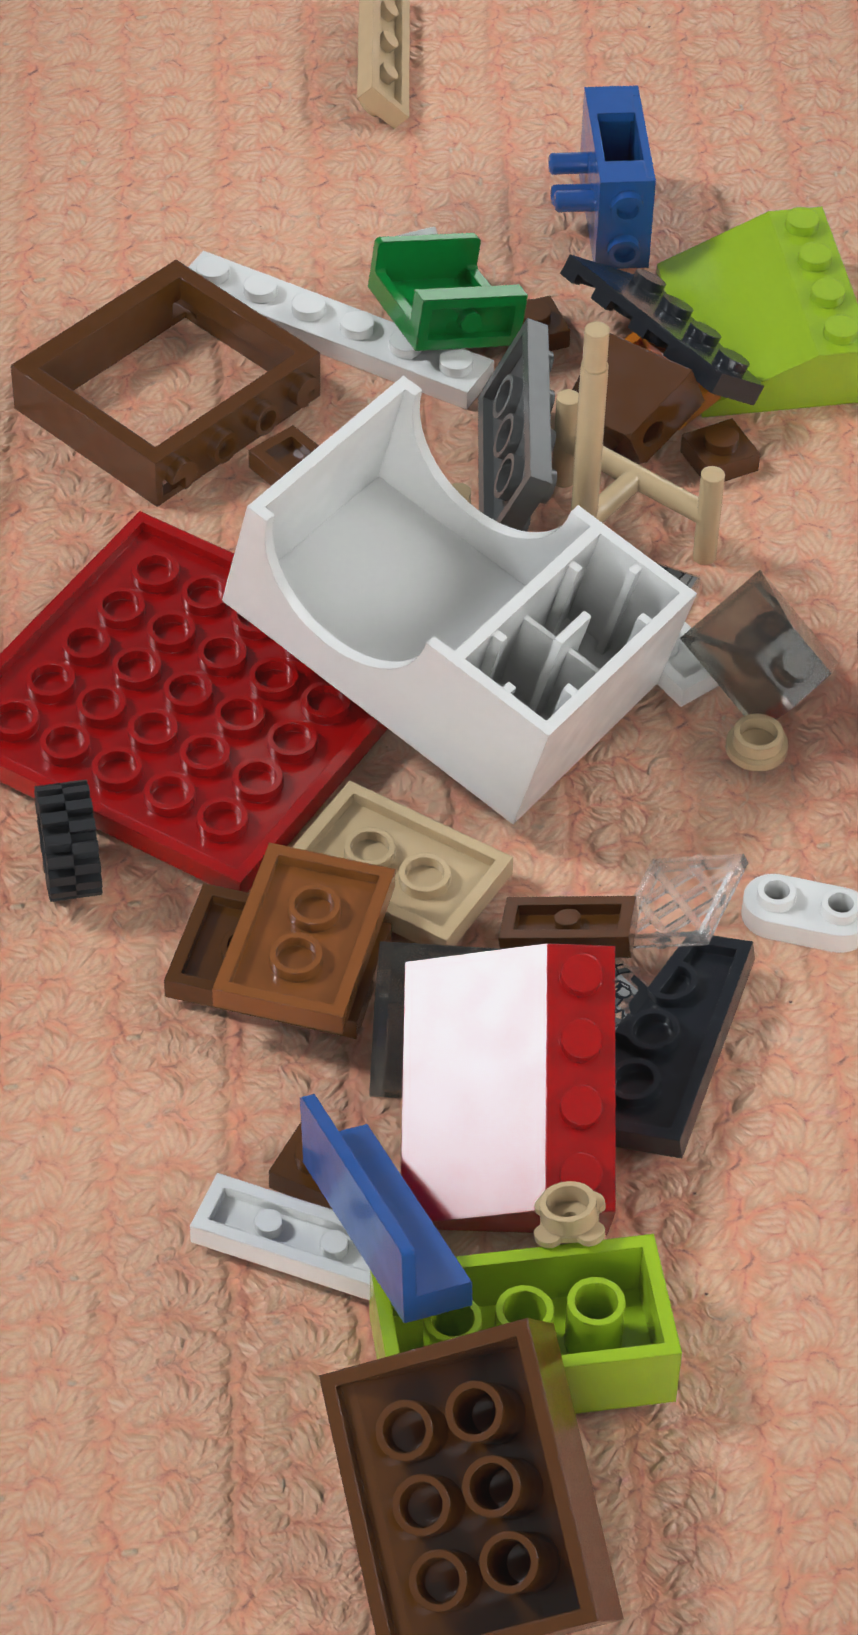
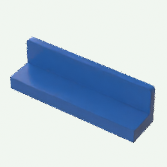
(382, 1217)

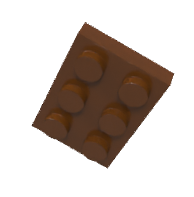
(206, 944)

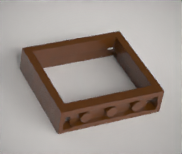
(49, 375)

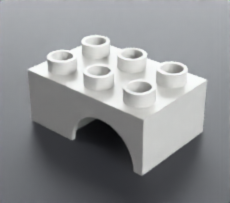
(443, 625)

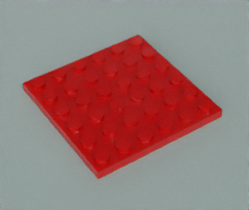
(174, 709)

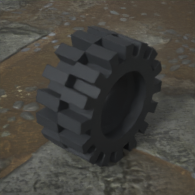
(68, 840)

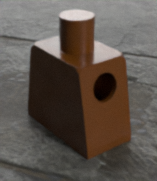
(644, 400)

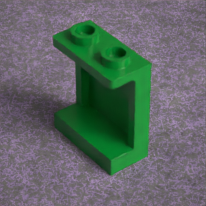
(440, 295)

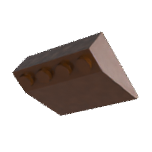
(471, 1488)

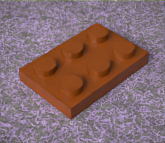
(304, 938)

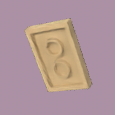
(440, 872)

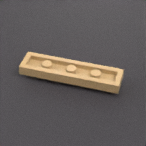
(384, 59)

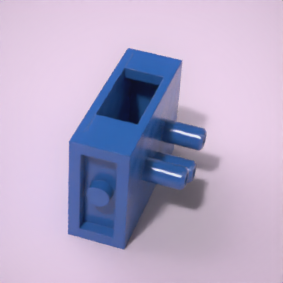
(613, 175)

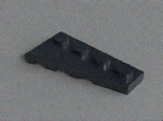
(669, 325)
(675, 1043)

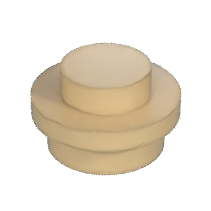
(757, 743)

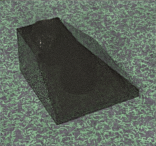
(760, 650)

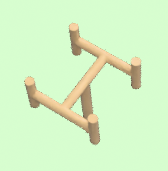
(582, 457)

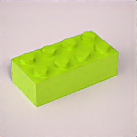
(604, 1306)

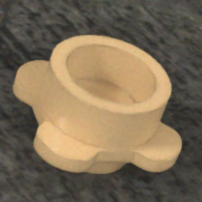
(569, 1215)

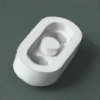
(802, 912)

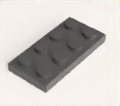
(517, 431)

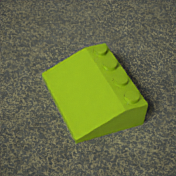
(780, 303)

